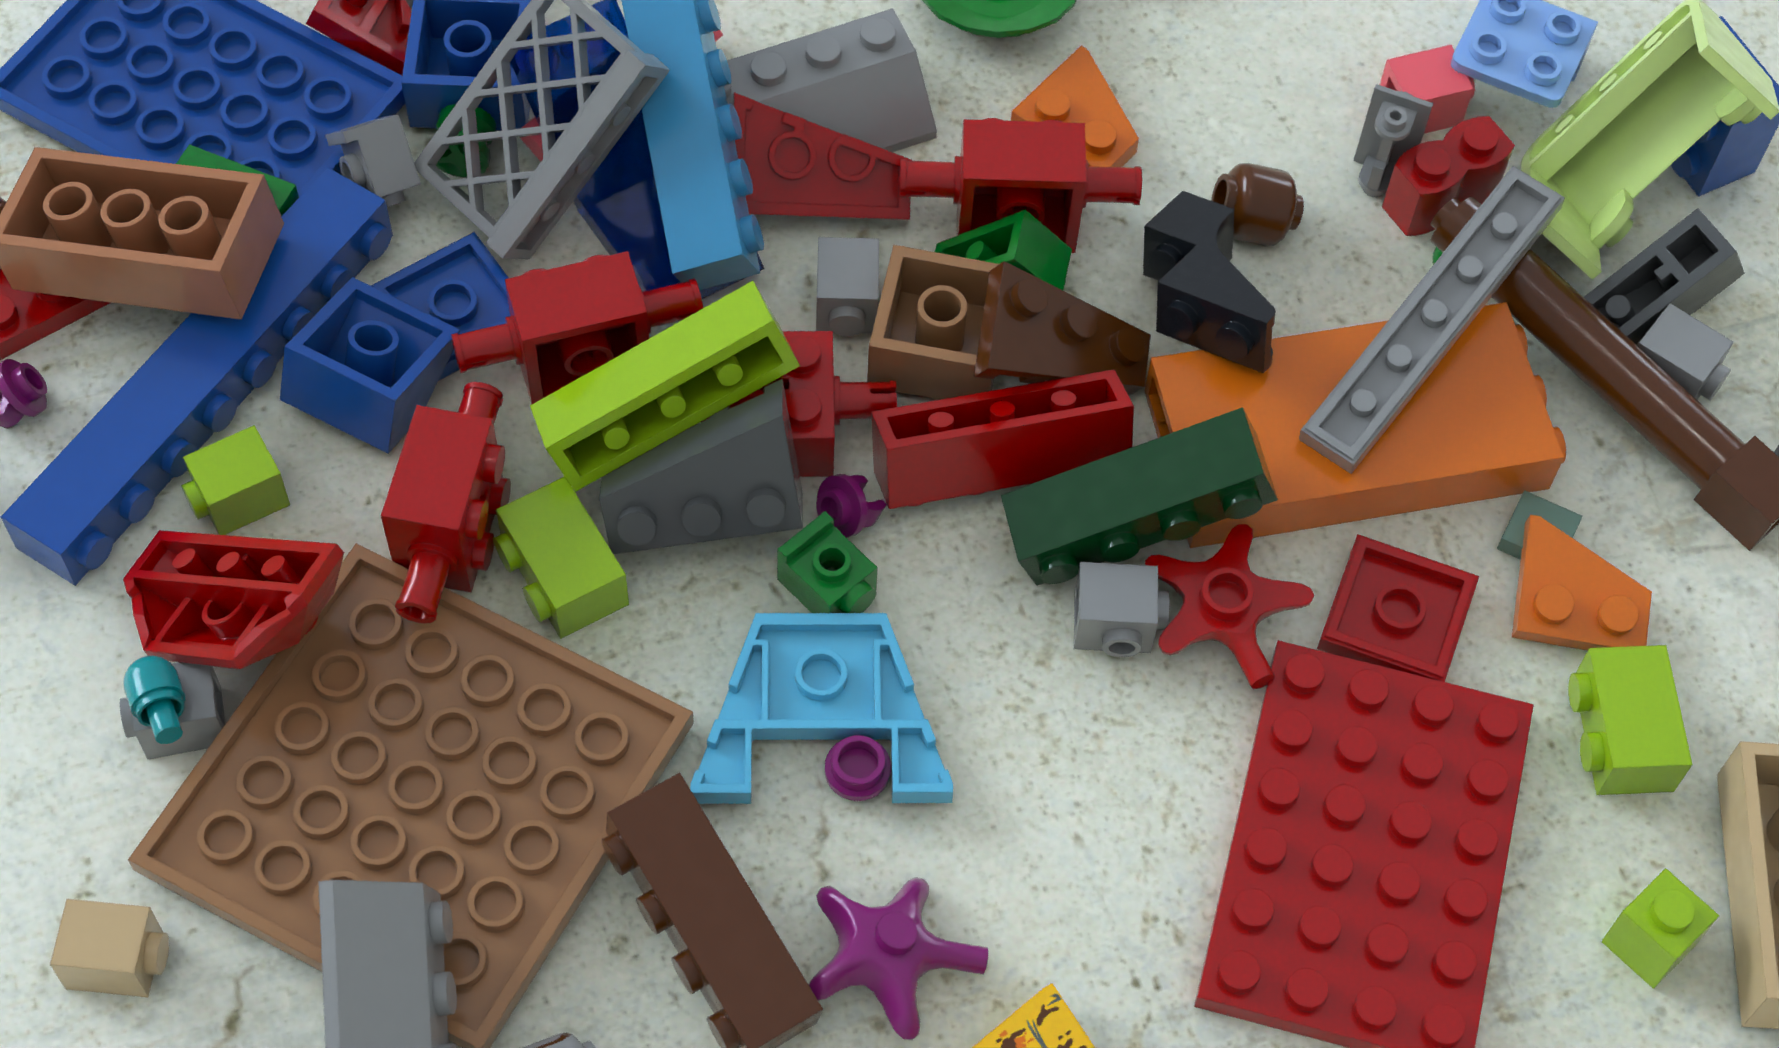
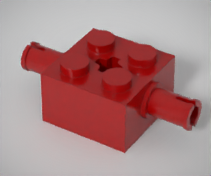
(1021, 168)
(574, 321)
(820, 400)
(445, 500)

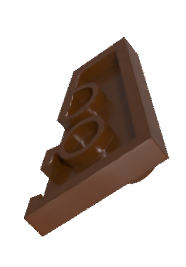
(1052, 335)

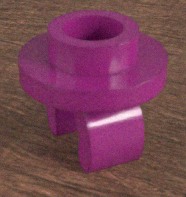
(20, 392)
(846, 503)

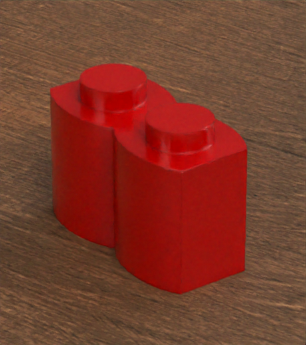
(1432, 173)

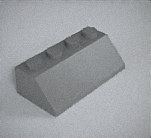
(844, 78)
(385, 965)

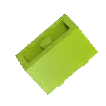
(561, 557)
(1630, 720)

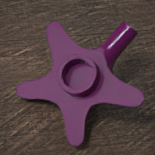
(889, 952)

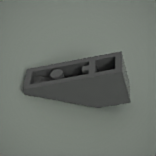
(1679, 268)

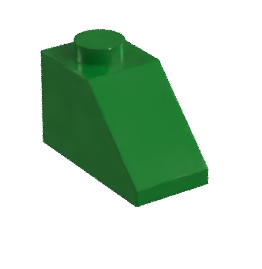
(1018, 241)

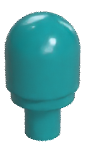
(156, 696)

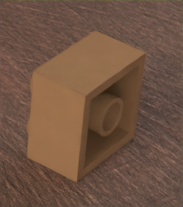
(930, 324)

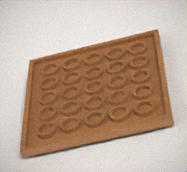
(419, 759)

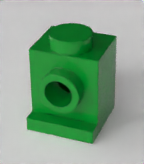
(805, 573)

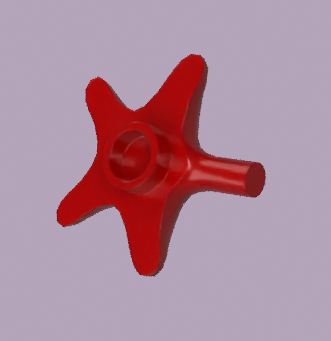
(1226, 603)

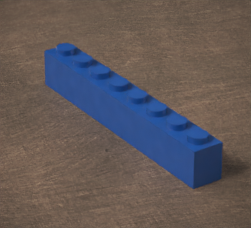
(194, 385)

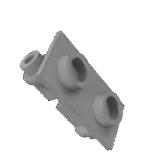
(1390, 128)

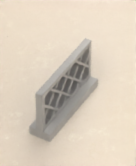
(565, 162)

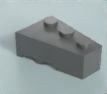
(709, 481)

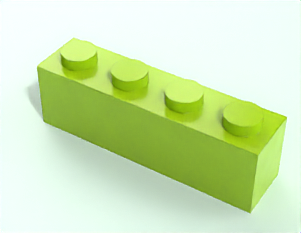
(663, 386)

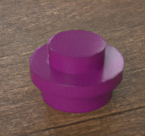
(857, 768)

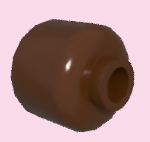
(1262, 200)

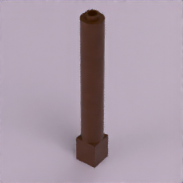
(1734, 477)

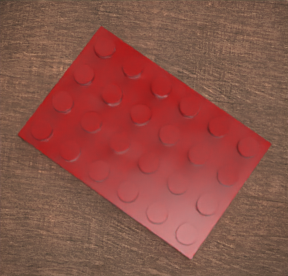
(1367, 856)

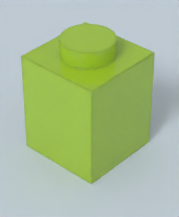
(234, 481)
(1659, 928)

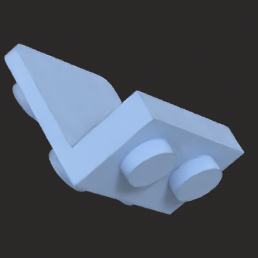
(1524, 48)

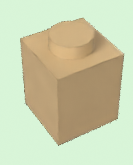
(109, 948)

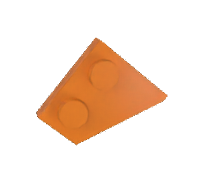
(1081, 95)
(1575, 595)

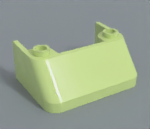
(1640, 123)

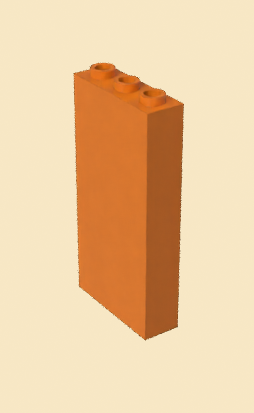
(1461, 438)

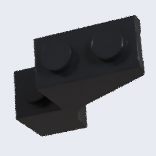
(1199, 289)

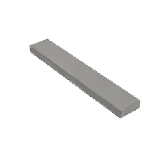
(1431, 320)

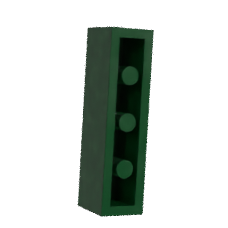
(1139, 498)

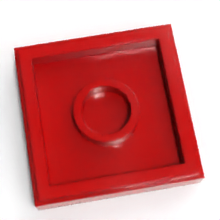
(1398, 610)

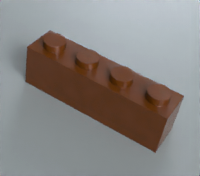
(710, 917)

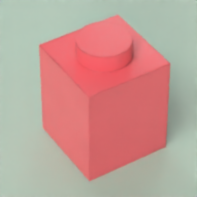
(1432, 79)

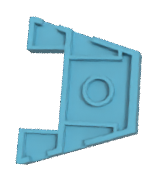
(821, 682)

